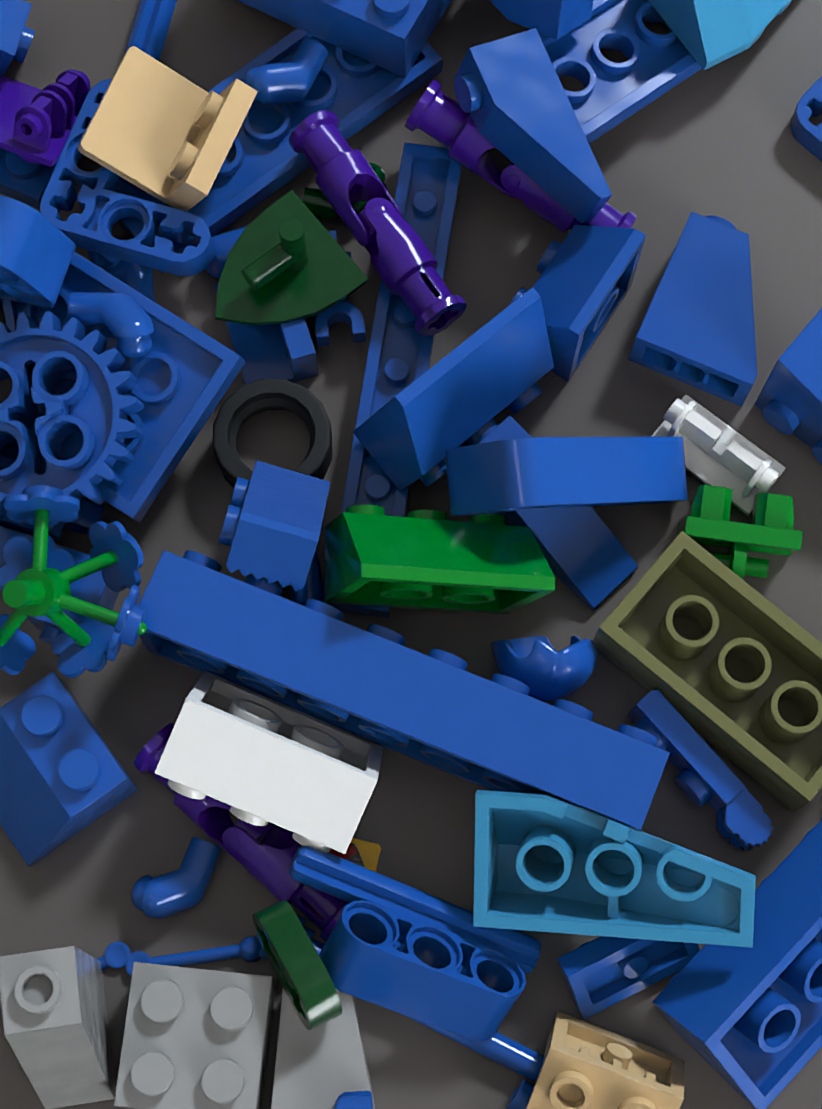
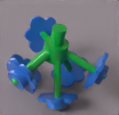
(39, 585)

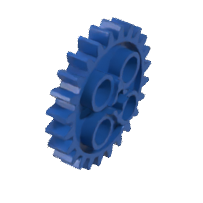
(92, 407)

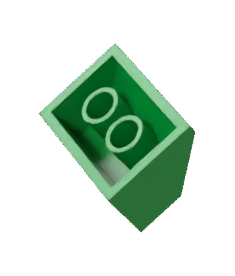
(432, 562)

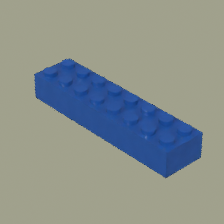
(396, 694)

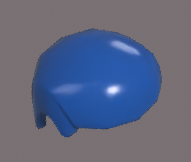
(543, 668)

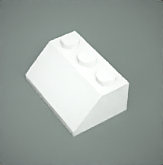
(271, 763)

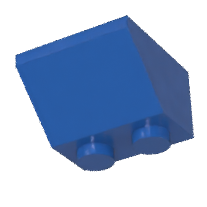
(583, 287)
(53, 770)

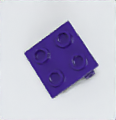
(37, 120)

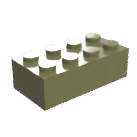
(726, 665)

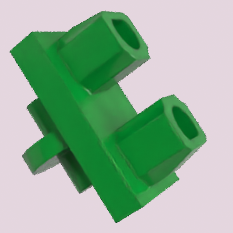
(768, 533)

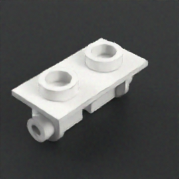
(719, 453)

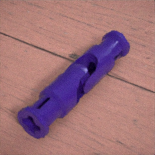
(455, 129)
(393, 245)
(265, 862)

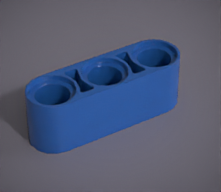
(421, 970)

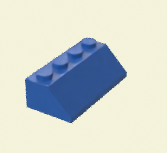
(760, 1006)

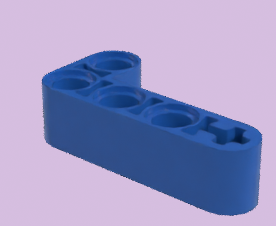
(31, 255)
(565, 473)

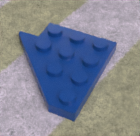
(177, 383)

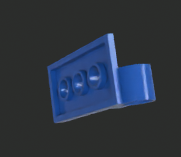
(611, 88)

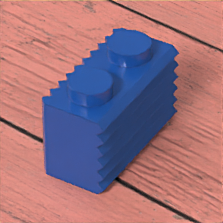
(274, 524)

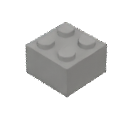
(195, 1039)

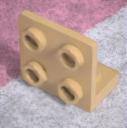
(164, 129)
(604, 1071)

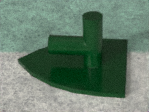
(284, 268)

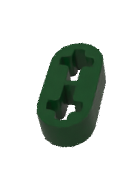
(297, 964)

